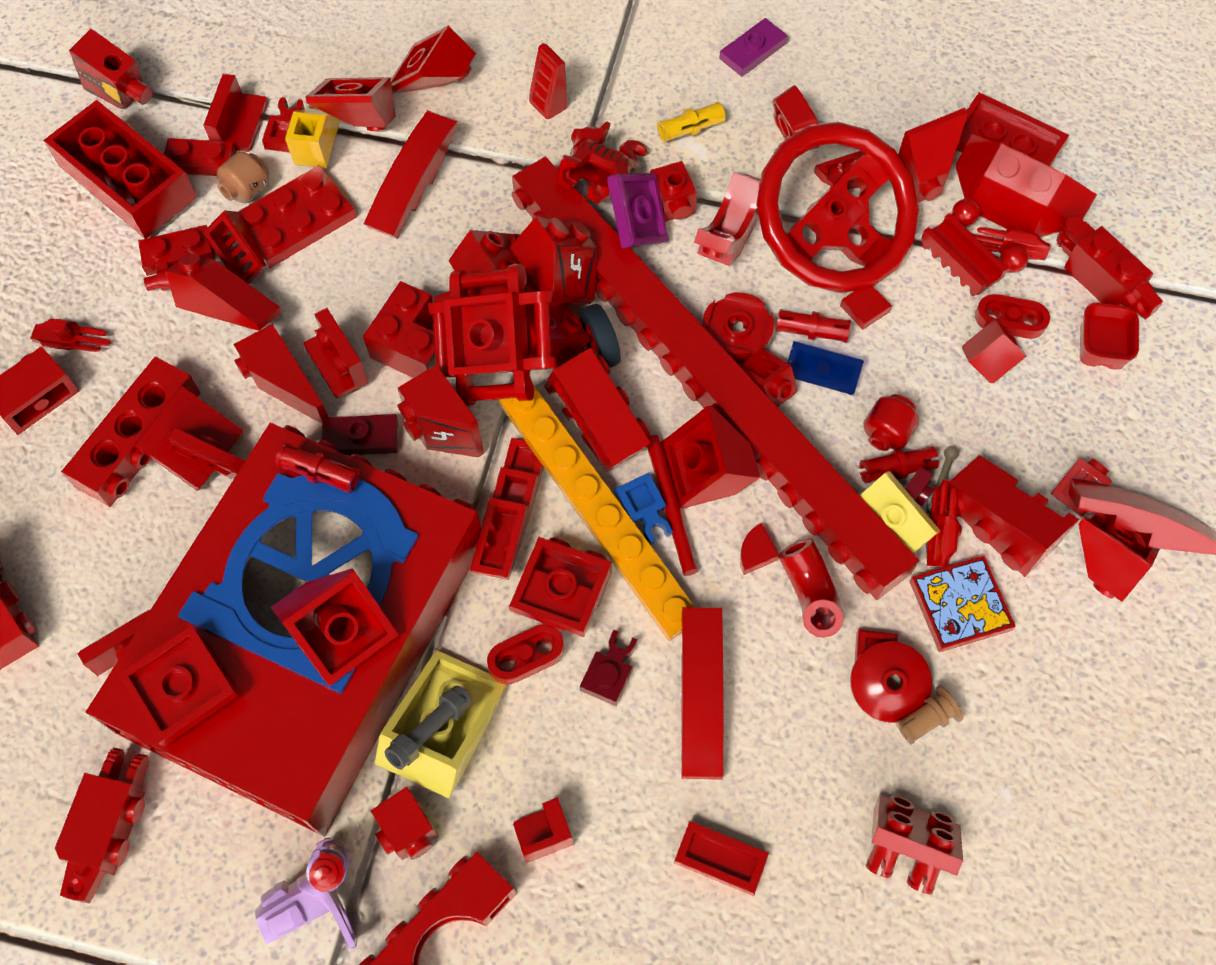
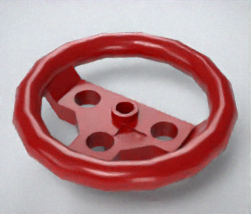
(839, 210)

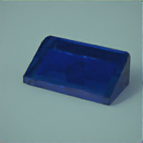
(825, 368)

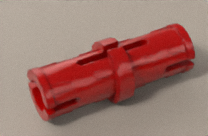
(813, 325)
(899, 464)
(317, 467)

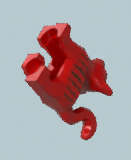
(595, 162)

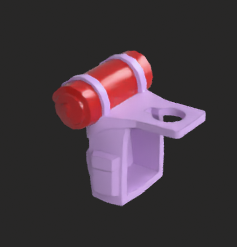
(309, 897)

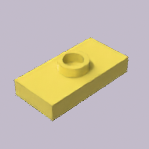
(900, 512)

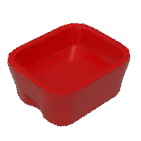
(792, 112)
(1109, 335)

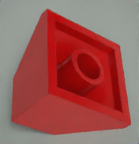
(434, 62)
(356, 101)
(930, 152)
(708, 459)
(1114, 557)
(335, 623)

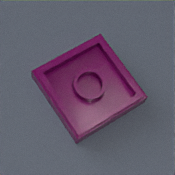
(638, 209)

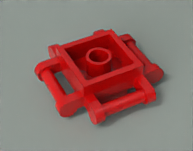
(491, 334)

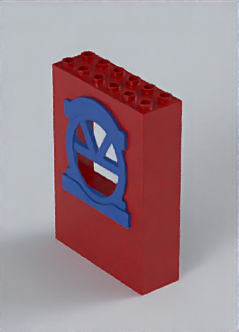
(288, 733)

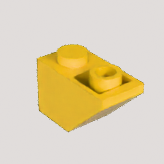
(311, 137)

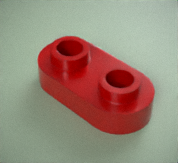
(1012, 313)
(524, 653)

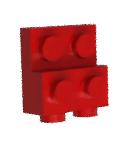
(561, 585)

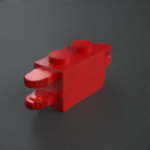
(1107, 268)
(99, 825)

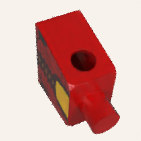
(108, 71)

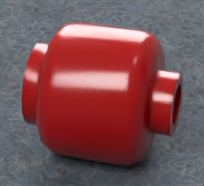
(891, 422)

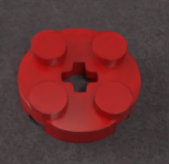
(755, 320)

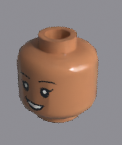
(242, 177)

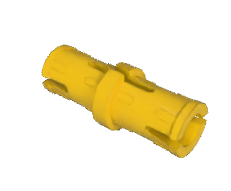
(691, 122)

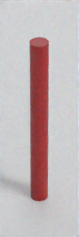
(672, 507)

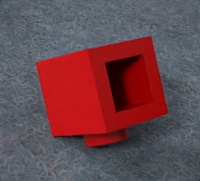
(676, 191)
(403, 826)

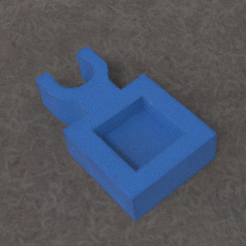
(642, 503)

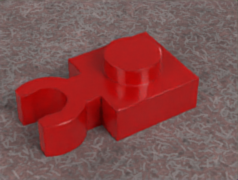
(278, 126)

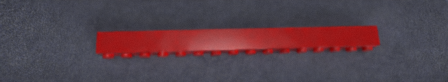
(714, 379)

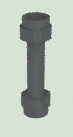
(404, 749)

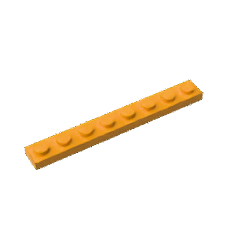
(600, 512)

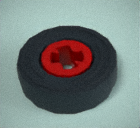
(601, 334)

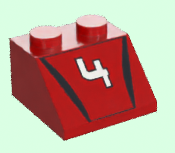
(559, 258)
(439, 415)

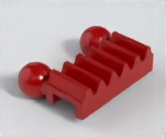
(966, 254)

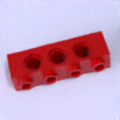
(112, 438)

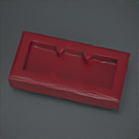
(362, 434)

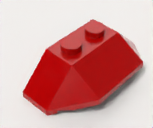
(1019, 189)

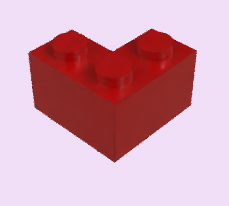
(402, 333)

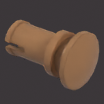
(930, 716)

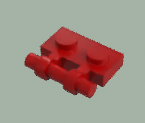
(165, 250)

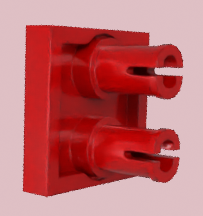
(923, 836)

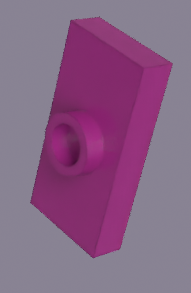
(753, 47)

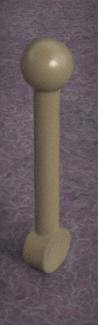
(950, 453)

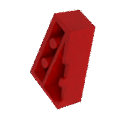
(598, 409)

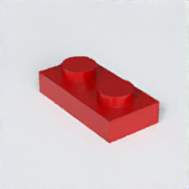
(199, 156)

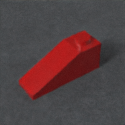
(216, 292)
(277, 372)

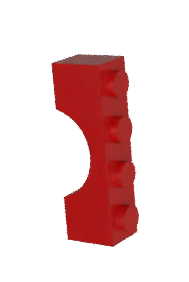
(472, 895)

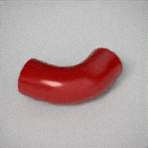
(813, 587)

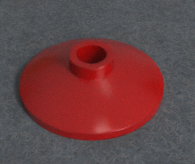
(870, 677)

